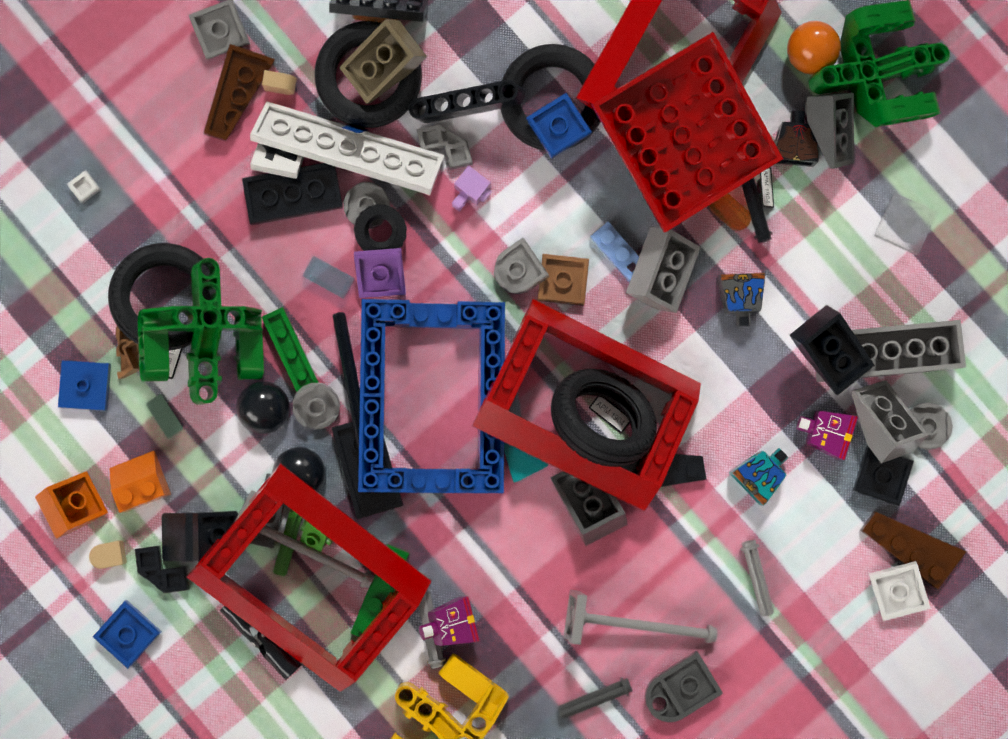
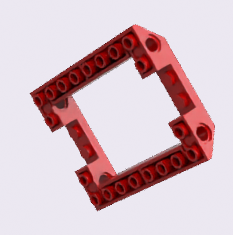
(635, 22)
(550, 448)
(289, 489)

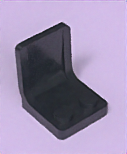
(191, 535)

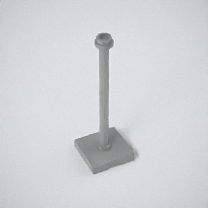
(365, 578)
(578, 616)

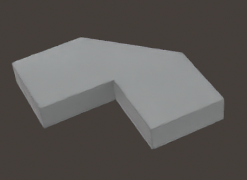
(456, 147)

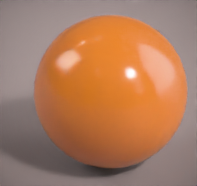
(813, 47)

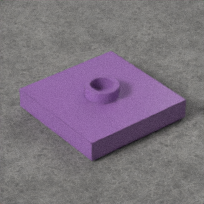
(380, 273)

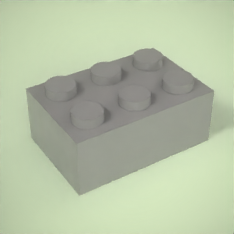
(663, 269)

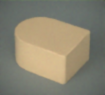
(279, 82)
(108, 555)

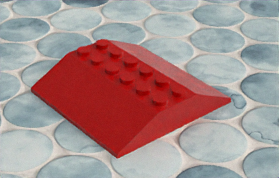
(687, 131)

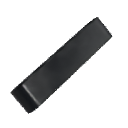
(477, 101)

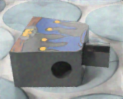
(741, 295)

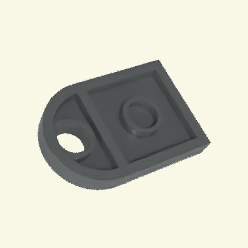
(684, 687)

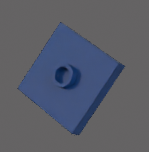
(558, 125)
(84, 385)
(127, 634)

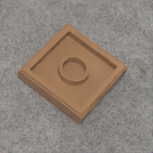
(566, 280)

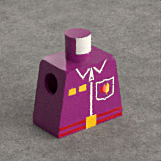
(829, 432)
(451, 623)

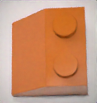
(138, 482)
(71, 504)

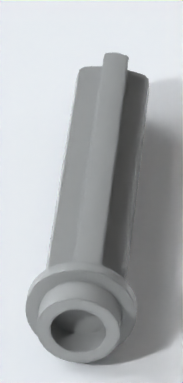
(757, 577)
(434, 651)

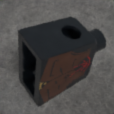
(797, 142)

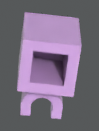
(471, 187)

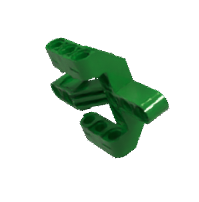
(865, 73)
(156, 322)

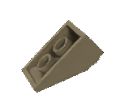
(382, 60)

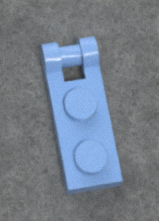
(615, 249)

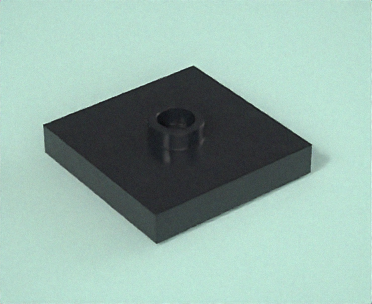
(883, 480)

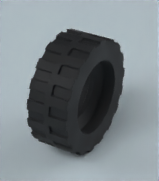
(384, 212)

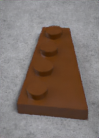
(236, 87)
(934, 557)

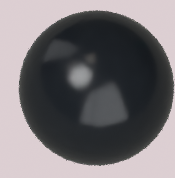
(263, 407)
(305, 465)

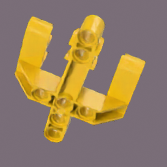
(468, 680)

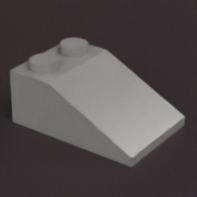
(887, 422)

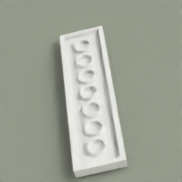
(353, 151)

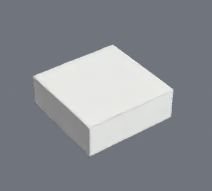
(84, 186)

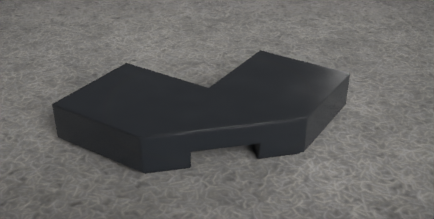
(151, 568)

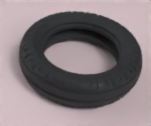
(533, 60)
(345, 110)
(131, 268)
(588, 442)

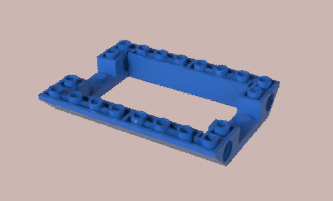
(381, 313)

